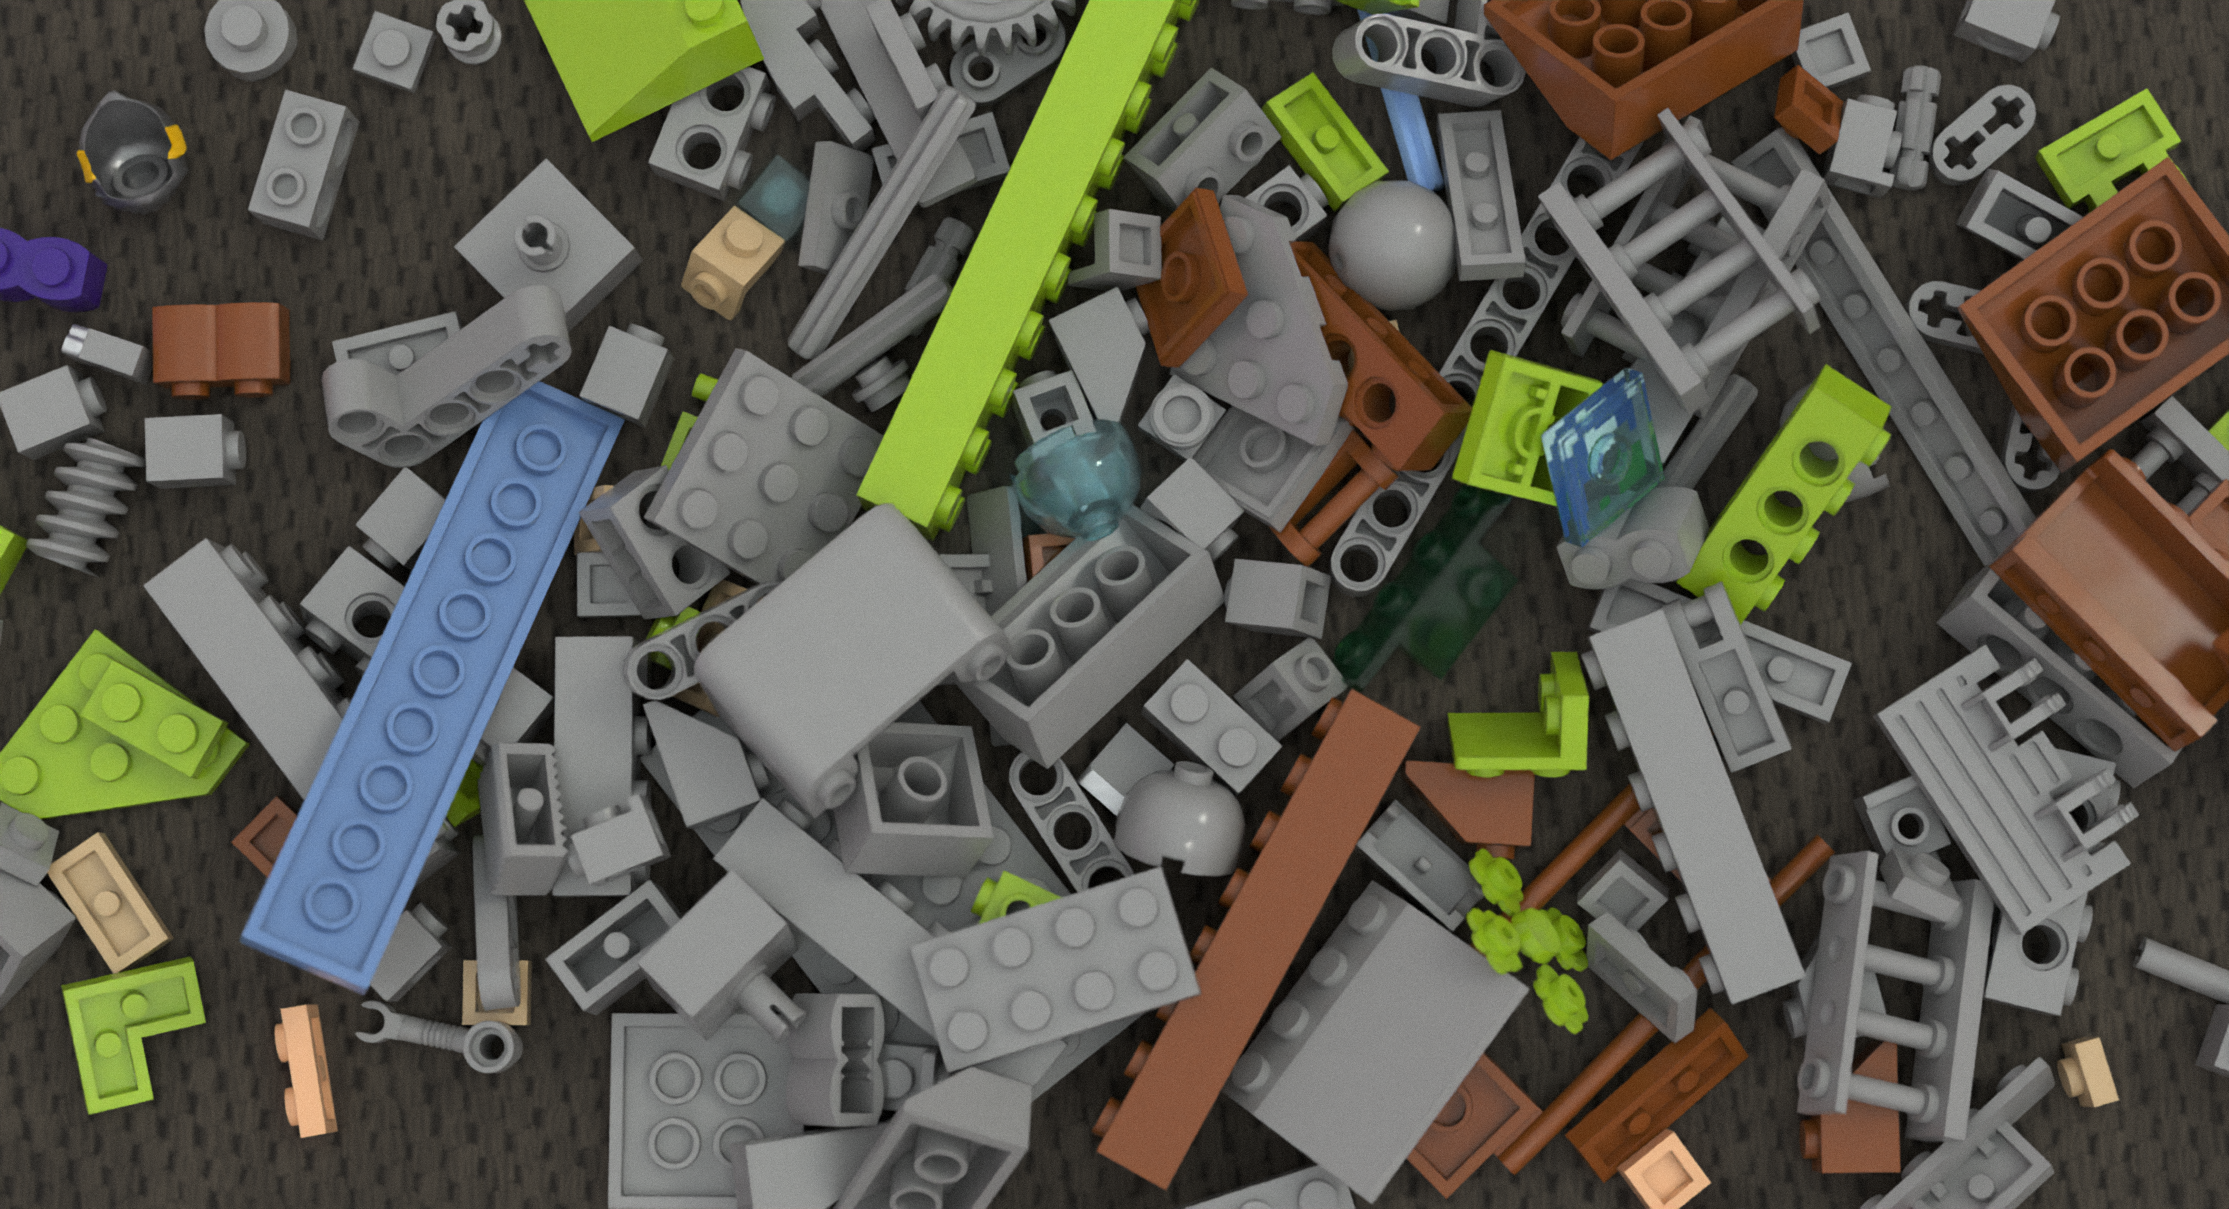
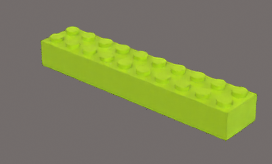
(1021, 259)

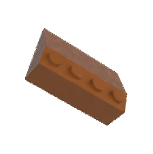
(1626, 61)
(2109, 315)

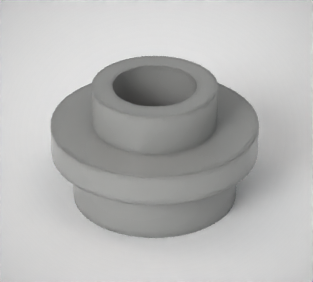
(881, 382)

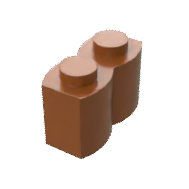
(221, 347)

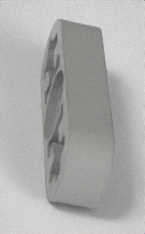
(495, 938)

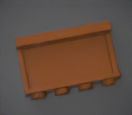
(2130, 594)

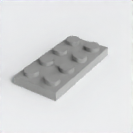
(1055, 970)

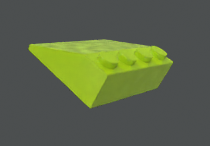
(641, 54)

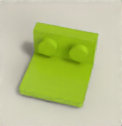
(1541, 741)

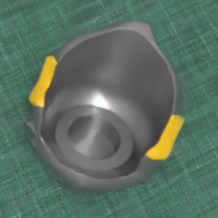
(132, 154)

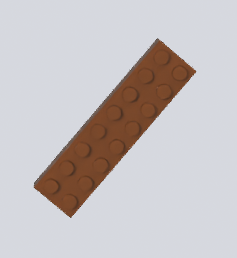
(1257, 938)

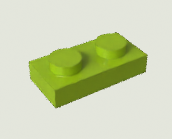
(1323, 140)
(154, 719)

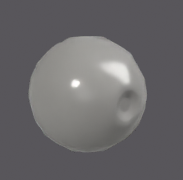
(1394, 244)

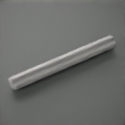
(881, 222)

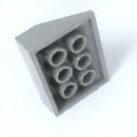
(1373, 1040)

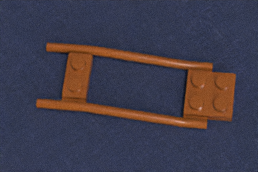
(1488, 1107)

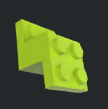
(1506, 425)

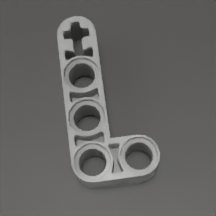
(452, 386)

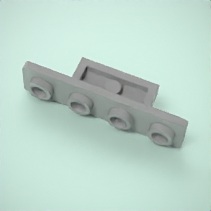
(895, 82)
(997, 558)
(1991, 1166)

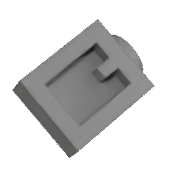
(1291, 689)
(909, 1070)

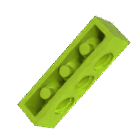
(1829, 412)

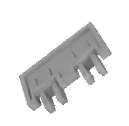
(1999, 792)

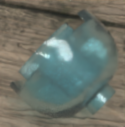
(1079, 482)

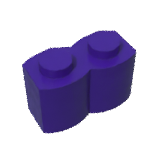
(50, 270)

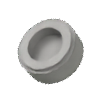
(1181, 416)

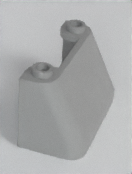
(846, 654)

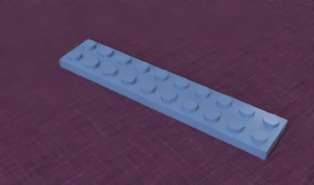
(431, 687)

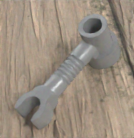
(473, 1041)

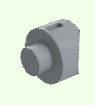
(250, 37)

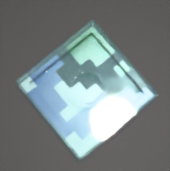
(1603, 457)

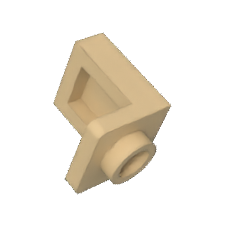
(730, 262)

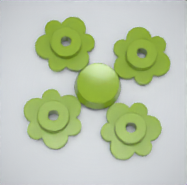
(1534, 933)

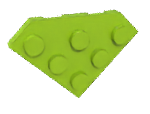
(74, 767)

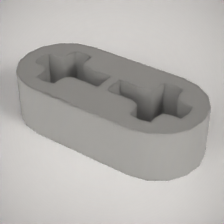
(1990, 146)

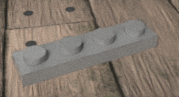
(1793, 672)

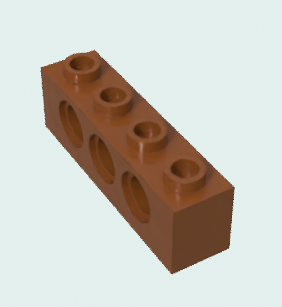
(1427, 407)

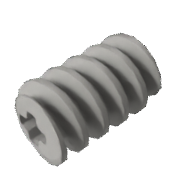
(85, 504)

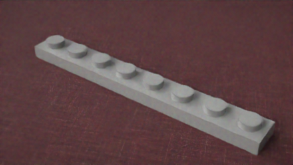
(1899, 363)

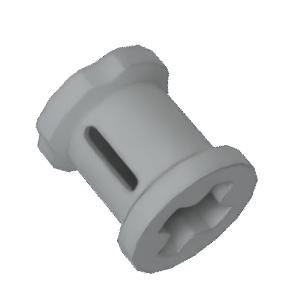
(477, 47)

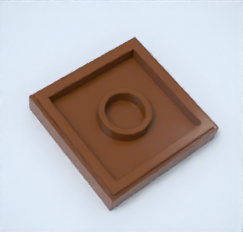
(1197, 280)

